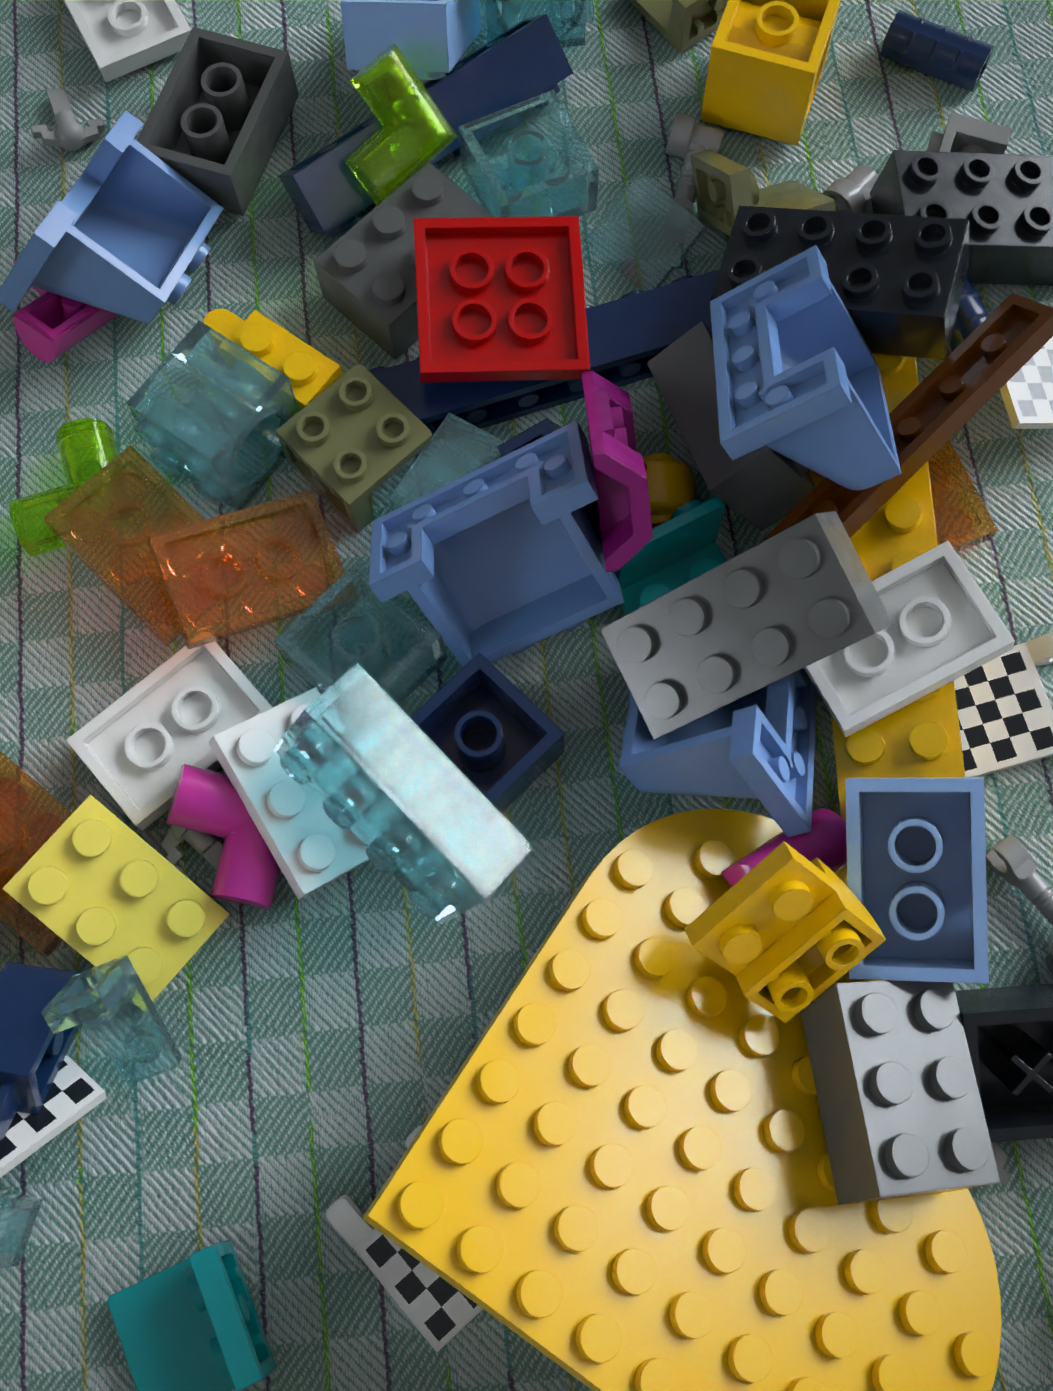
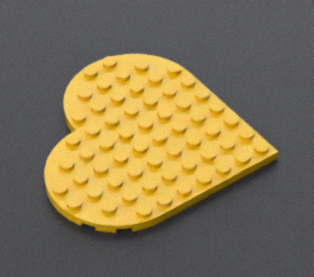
(653, 1175)

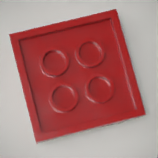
(500, 299)

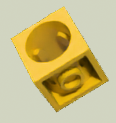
(768, 65)

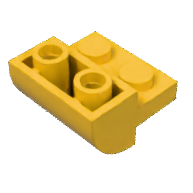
(786, 931)

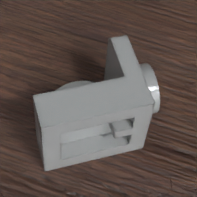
(970, 135)

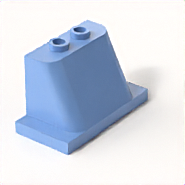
(118, 233)
(800, 376)
(501, 550)
(742, 750)

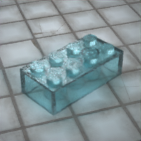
(401, 797)

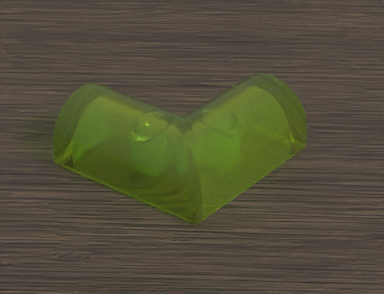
(411, 122)
(84, 450)

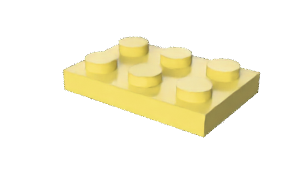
(116, 897)

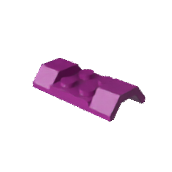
(617, 471)

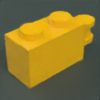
(303, 365)

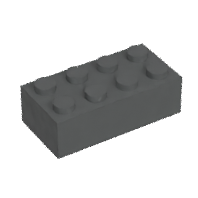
(746, 623)

